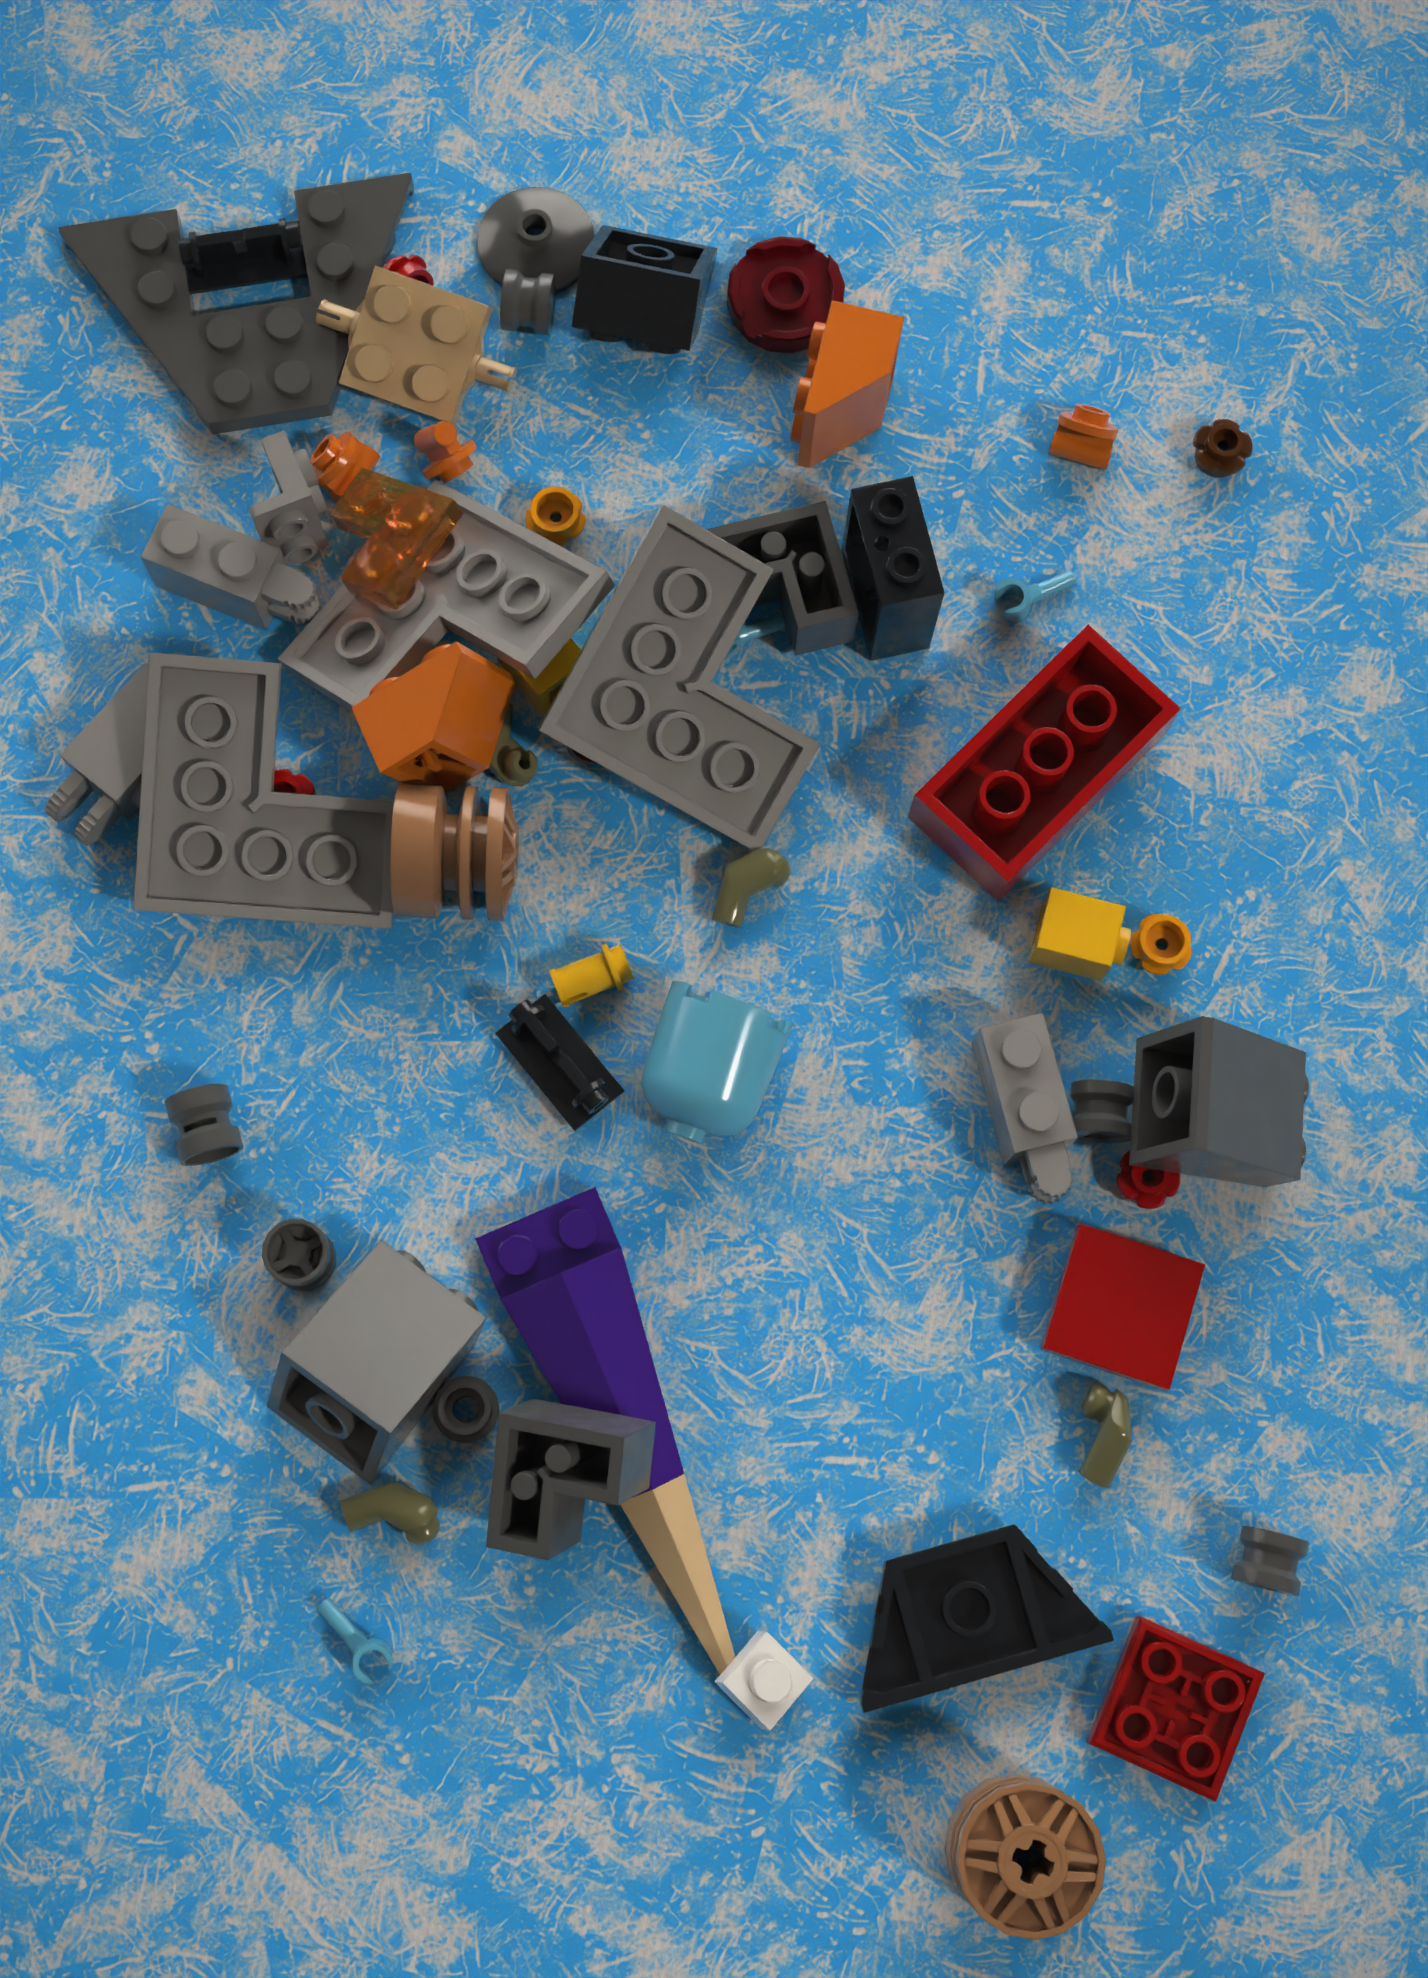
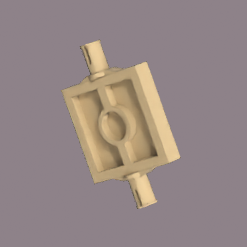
(415, 345)

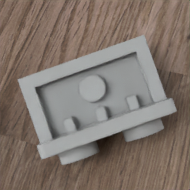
(292, 517)

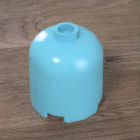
(711, 1062)

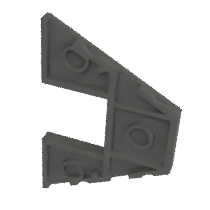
(255, 360)

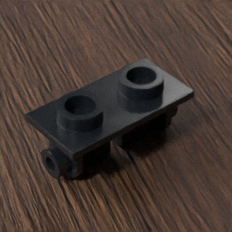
(243, 257)
(559, 1061)

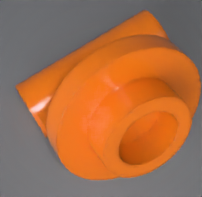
(1084, 436)
(444, 451)
(339, 461)

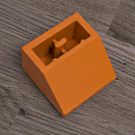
(845, 380)
(437, 718)

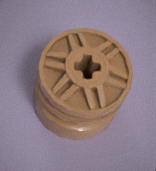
(452, 852)
(1009, 1815)

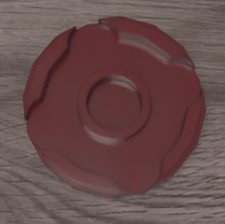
(782, 292)

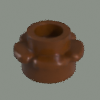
(1216, 461)

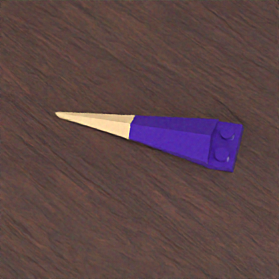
(581, 1321)

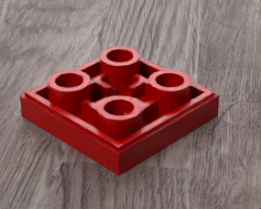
(1122, 1307)
(1175, 1708)

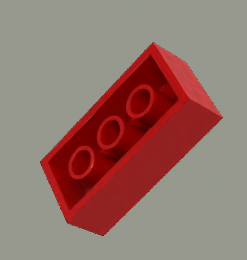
(1043, 762)

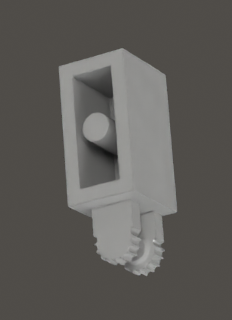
(227, 571)
(106, 760)
(1027, 1102)

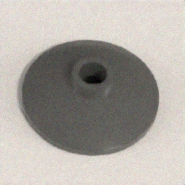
(555, 251)

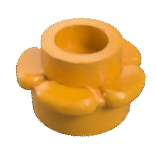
(559, 501)
(1170, 930)

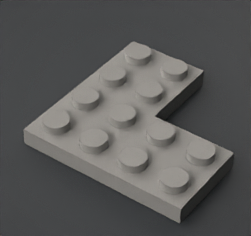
(484, 583)
(647, 693)
(218, 832)

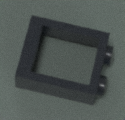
(892, 553)

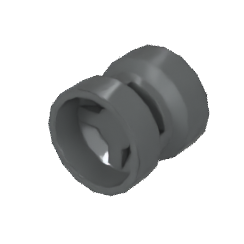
(203, 1124)
(292, 1245)

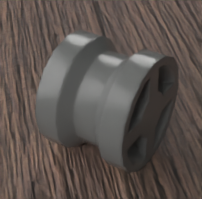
(527, 301)
(1102, 1110)
(1270, 1560)

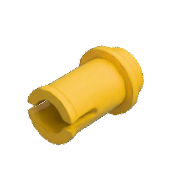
(592, 975)

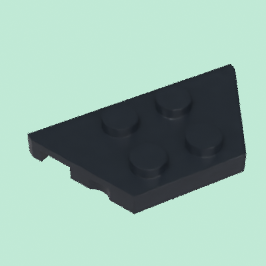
(970, 1616)

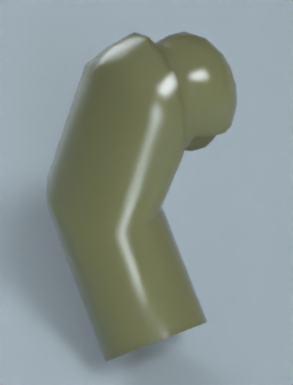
(510, 760)
(745, 878)
(1113, 1434)
(397, 1505)

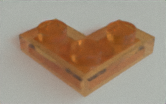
(401, 530)

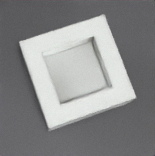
(764, 1680)

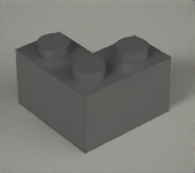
(806, 573)
(554, 1460)

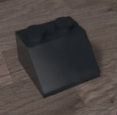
(643, 289)

